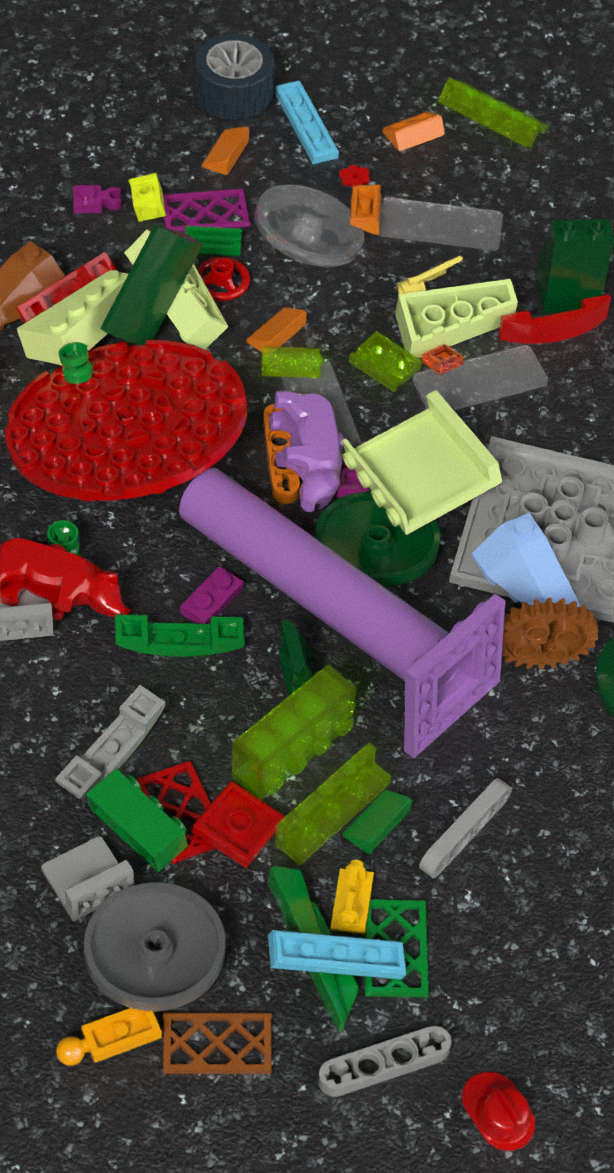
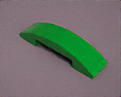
(179, 639)

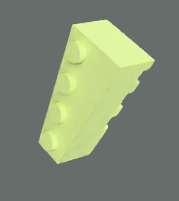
(193, 307)
(452, 314)
(72, 319)

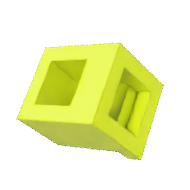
(147, 197)

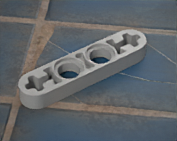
(465, 828)
(387, 1065)

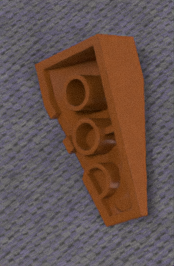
(23, 277)

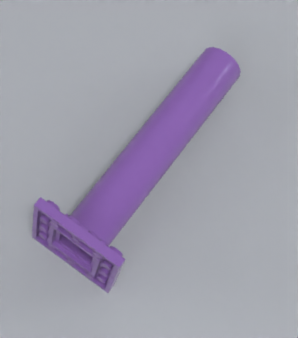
(439, 668)

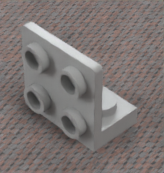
(26, 620)
(87, 877)

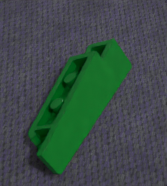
(303, 916)

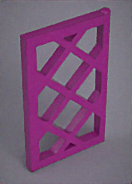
(217, 198)

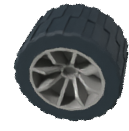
(234, 76)

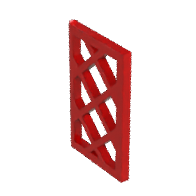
(196, 790)

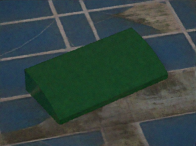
(151, 285)

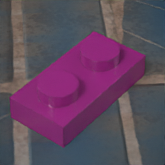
(212, 596)

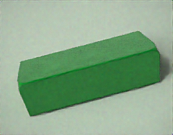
(378, 820)

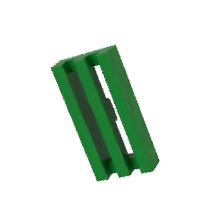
(217, 240)

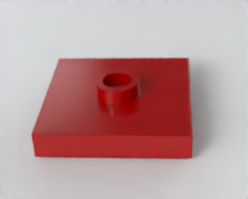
(238, 824)

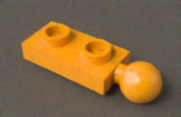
(110, 1036)

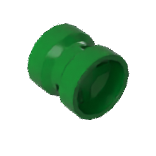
(75, 363)
(64, 534)

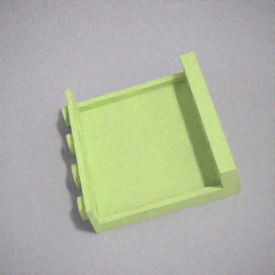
(424, 466)

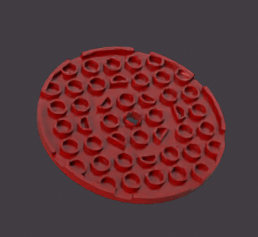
(174, 410)

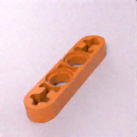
(276, 474)

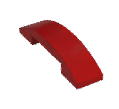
(65, 287)
(523, 329)

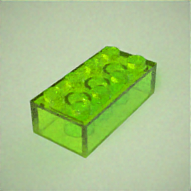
(294, 733)

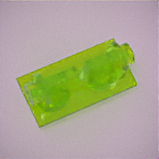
(291, 362)

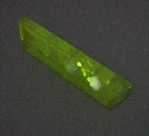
(491, 112)
(331, 805)

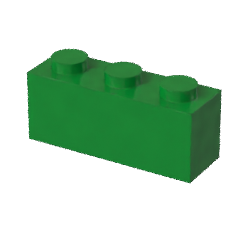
(138, 819)

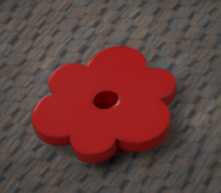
(354, 176)

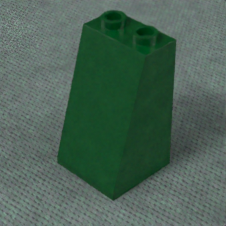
(573, 263)

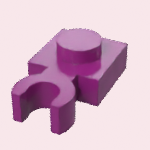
(91, 198)
(349, 482)

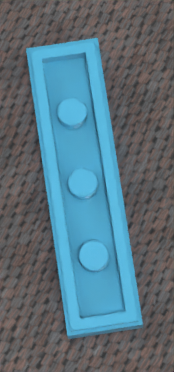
(306, 122)
(336, 954)

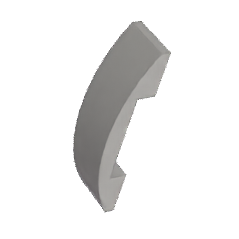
(114, 745)

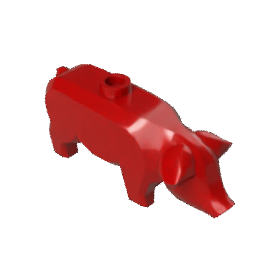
(57, 576)

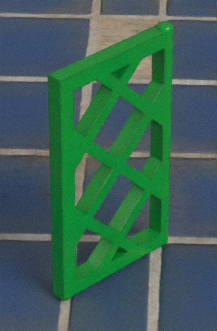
(419, 932)

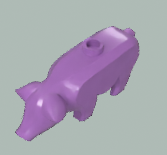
(313, 445)

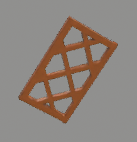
(235, 1065)

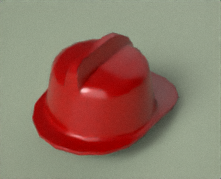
(498, 1111)

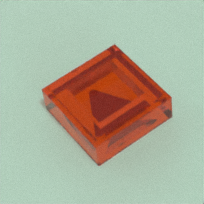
(442, 359)

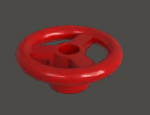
(221, 275)

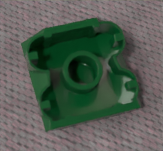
(294, 657)

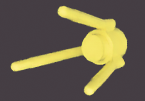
(416, 283)

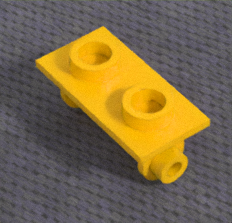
(352, 898)

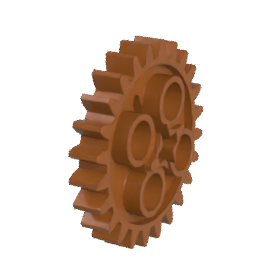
(548, 633)

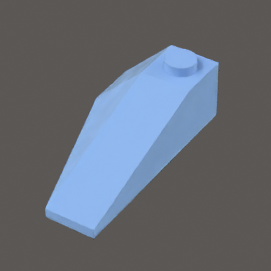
(523, 563)

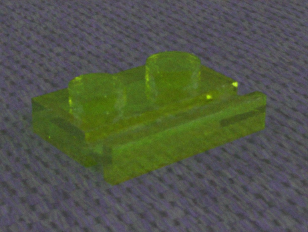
(385, 361)

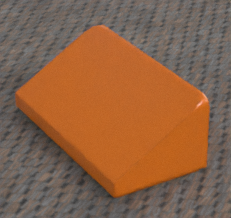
(414, 130)
(227, 150)
(366, 208)
(278, 329)

